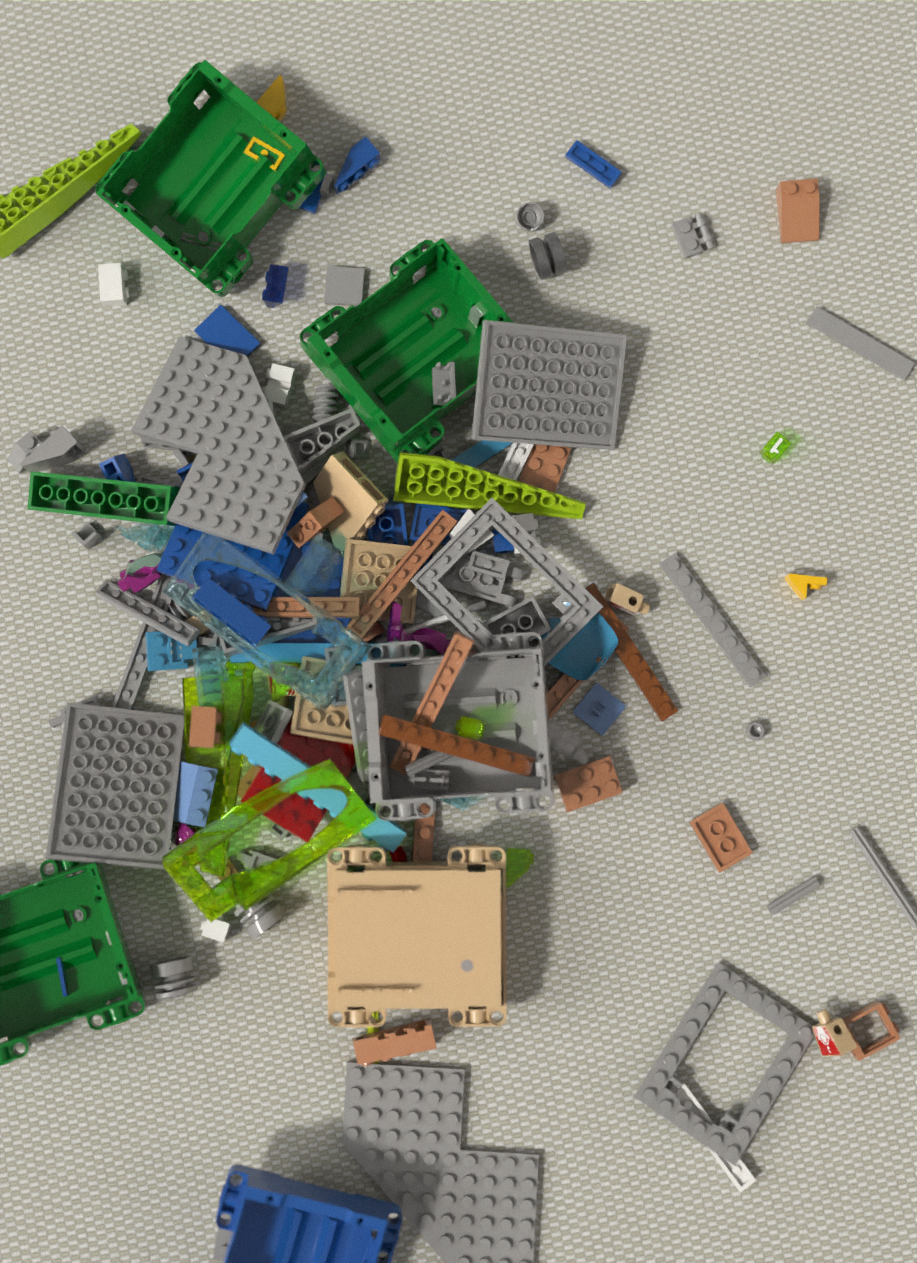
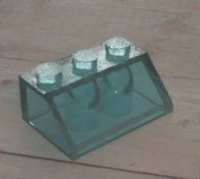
(317, 568)
(209, 674)

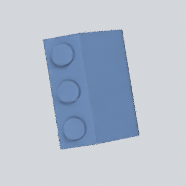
(194, 793)

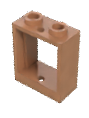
(315, 522)
(891, 1027)

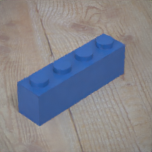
(231, 612)

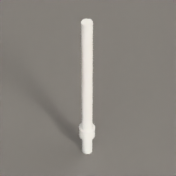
(436, 621)

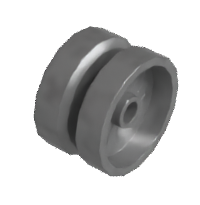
(547, 256)

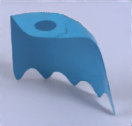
(580, 653)

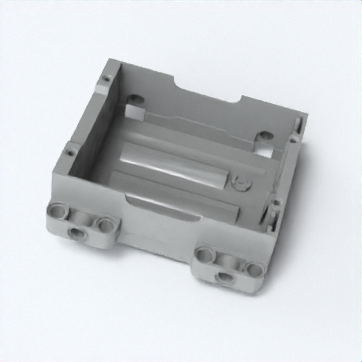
(487, 688)

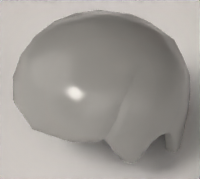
(530, 216)

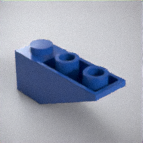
(359, 160)

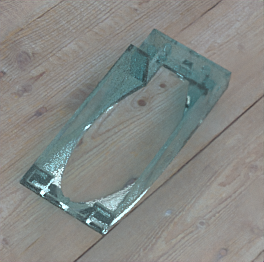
(349, 645)

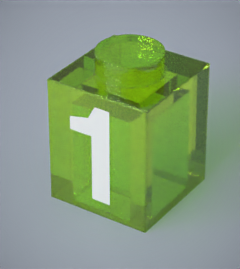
(775, 448)

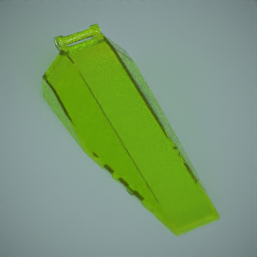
(236, 709)

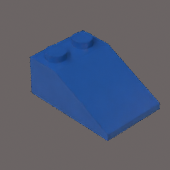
(390, 525)

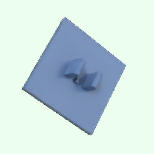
(599, 709)

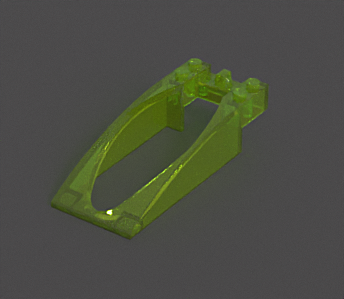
(257, 883)

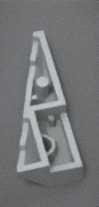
(279, 629)

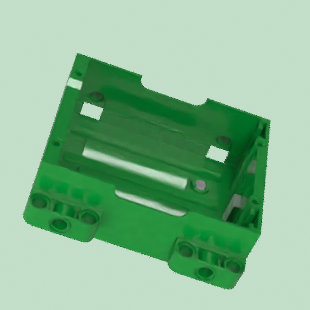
(204, 183)
(396, 340)
(81, 926)

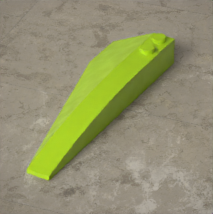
(46, 197)
(453, 484)

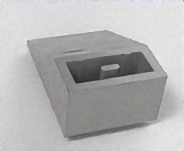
(55, 451)

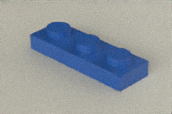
(593, 164)

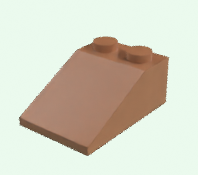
(798, 210)

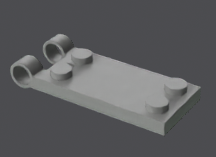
(478, 584)

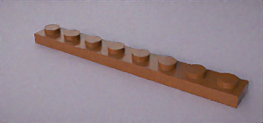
(635, 662)
(456, 746)

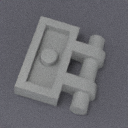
(687, 237)

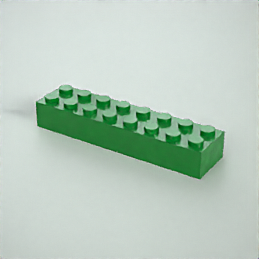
(101, 498)

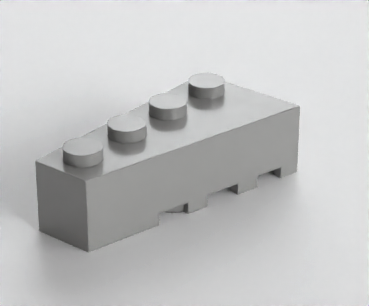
(321, 438)

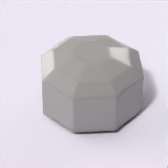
(755, 731)

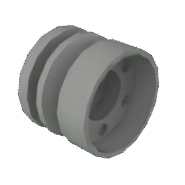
(261, 916)
(173, 977)

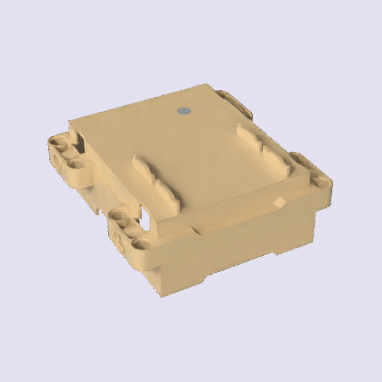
(416, 936)

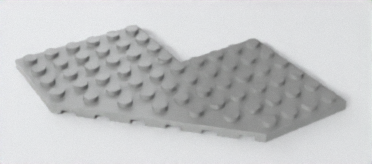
(243, 471)
(408, 1138)

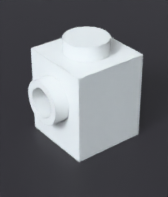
(216, 930)

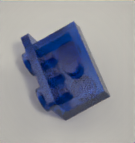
(276, 285)

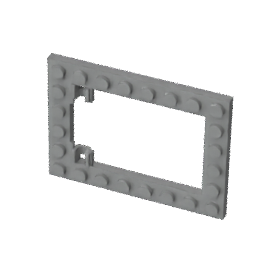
(576, 615)
(663, 1100)

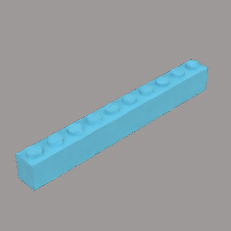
(284, 765)

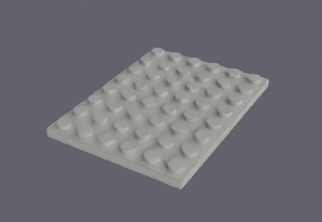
(548, 386)
(115, 786)

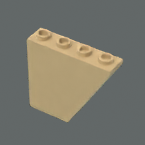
(354, 494)

